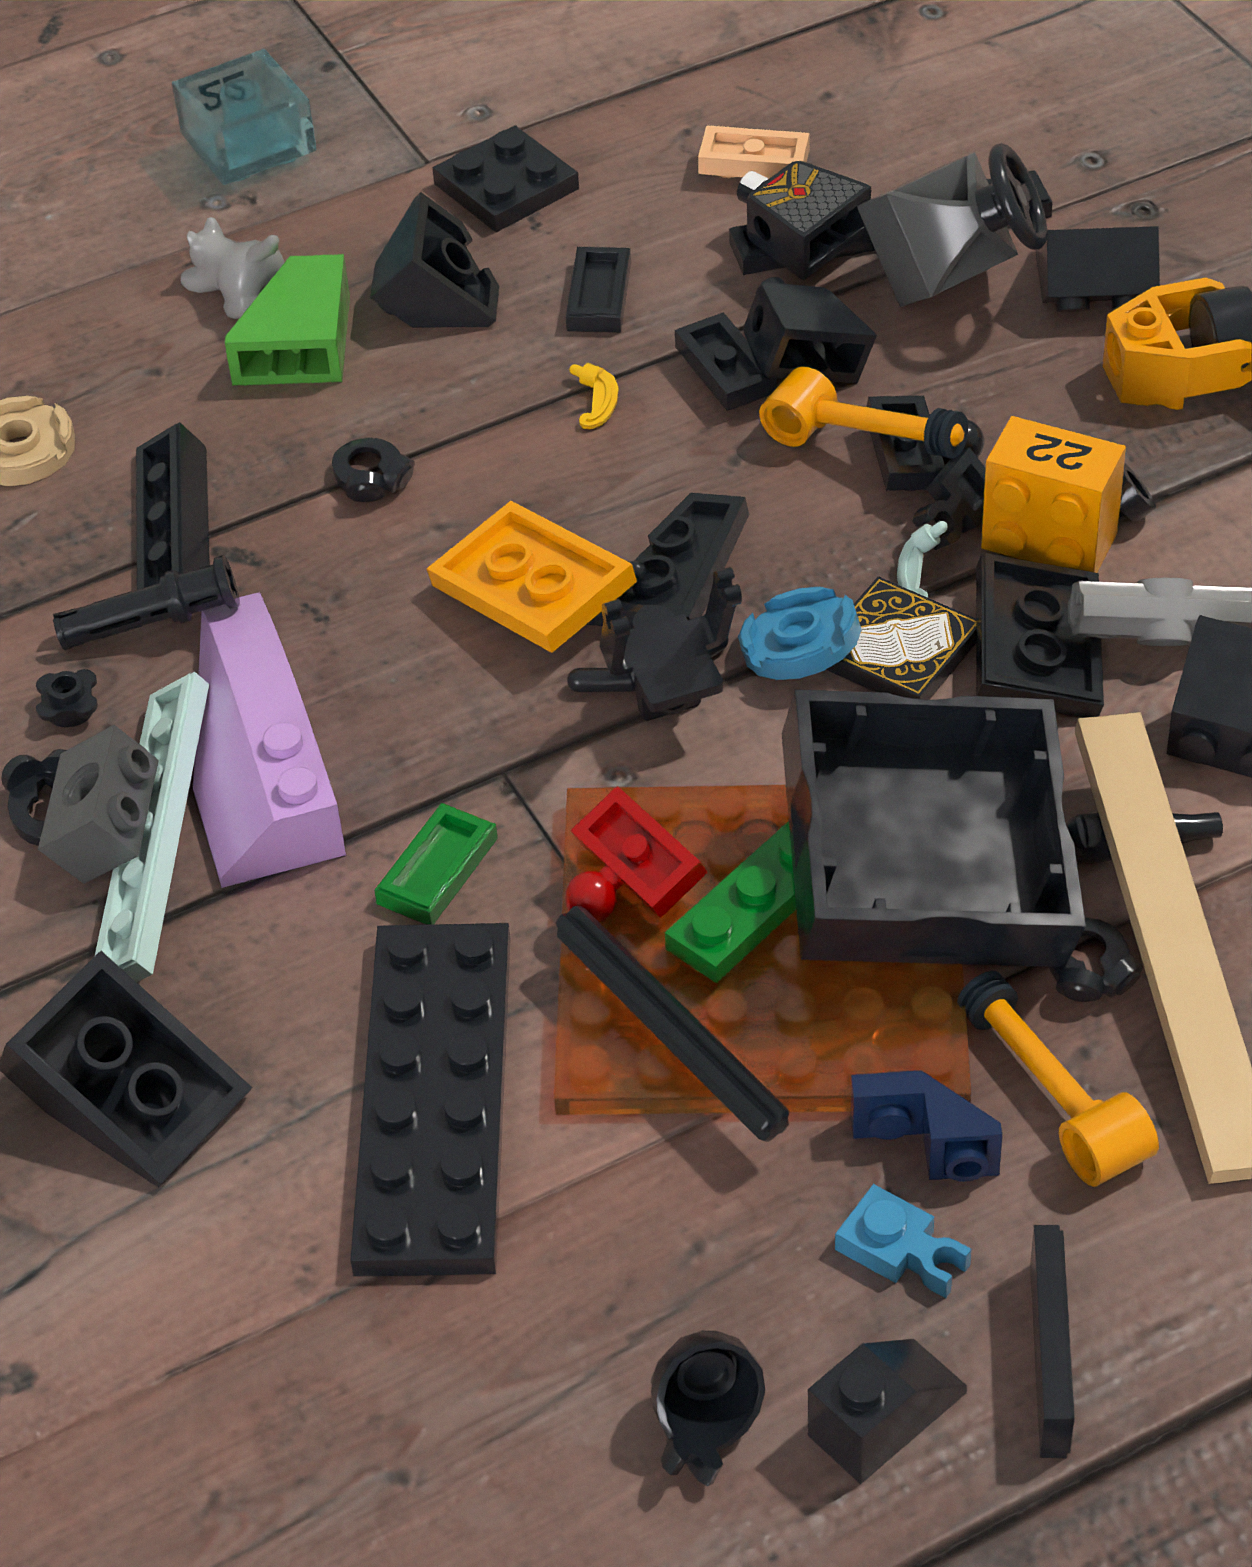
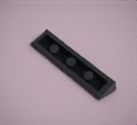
(171, 505)

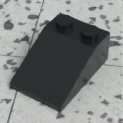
(122, 1071)

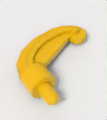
(604, 394)

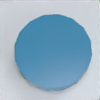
(800, 634)

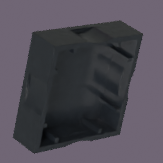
(929, 830)

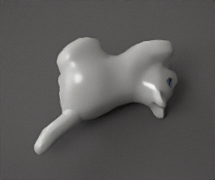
(230, 266)

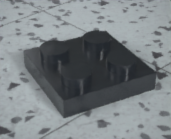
(505, 178)

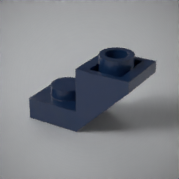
(957, 1135)

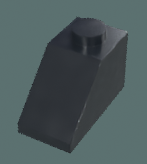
(878, 1403)

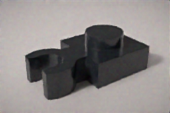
(957, 497)

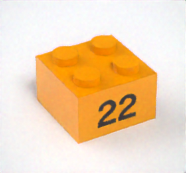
(1052, 495)

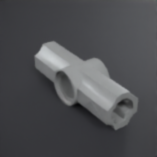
(1153, 609)

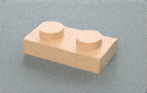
(736, 151)

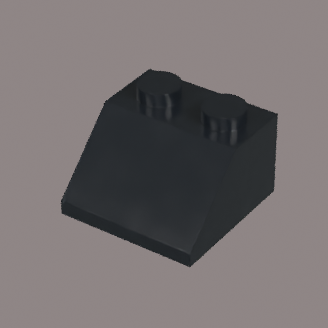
(1098, 266)
(1215, 699)

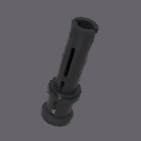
(174, 598)

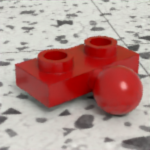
(634, 854)

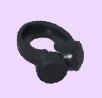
(369, 485)
(24, 779)
(1117, 964)

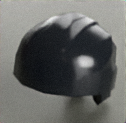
(705, 1400)

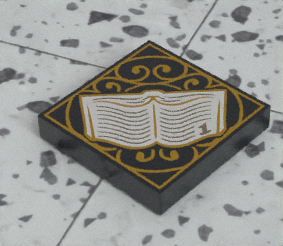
(905, 642)

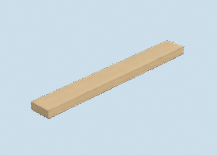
(1172, 941)

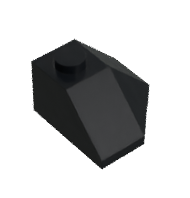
(430, 274)

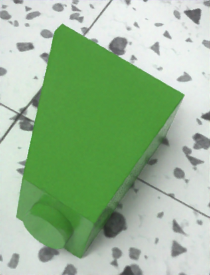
(294, 326)

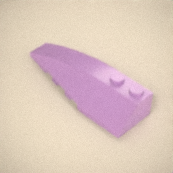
(257, 755)

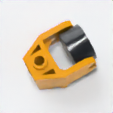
(1148, 358)

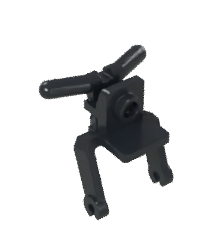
(664, 653)

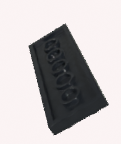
(433, 1102)

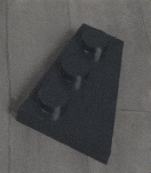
(685, 554)

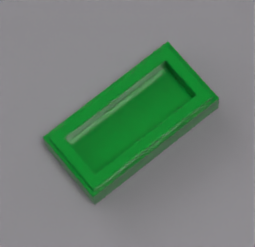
(436, 864)

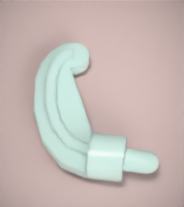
(912, 555)

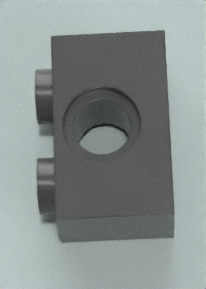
(98, 804)

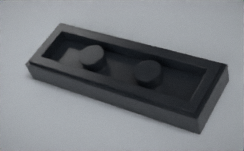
(1051, 1342)

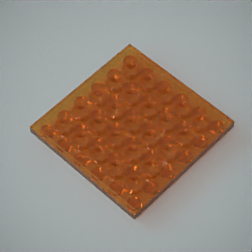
(783, 1017)

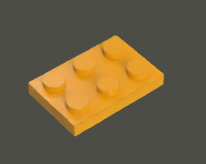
(531, 575)

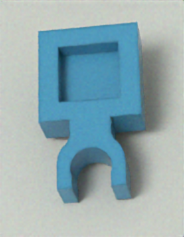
(896, 1236)

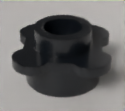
(67, 697)

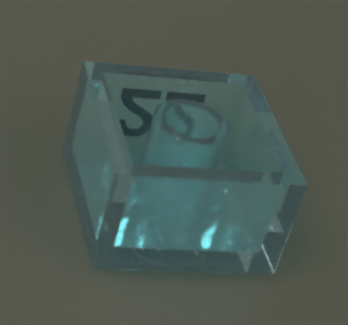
(244, 116)

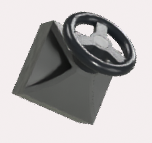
(954, 223)

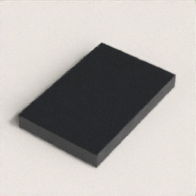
(1027, 640)

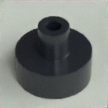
(1135, 498)

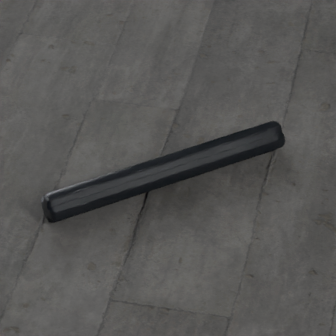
(673, 1024)

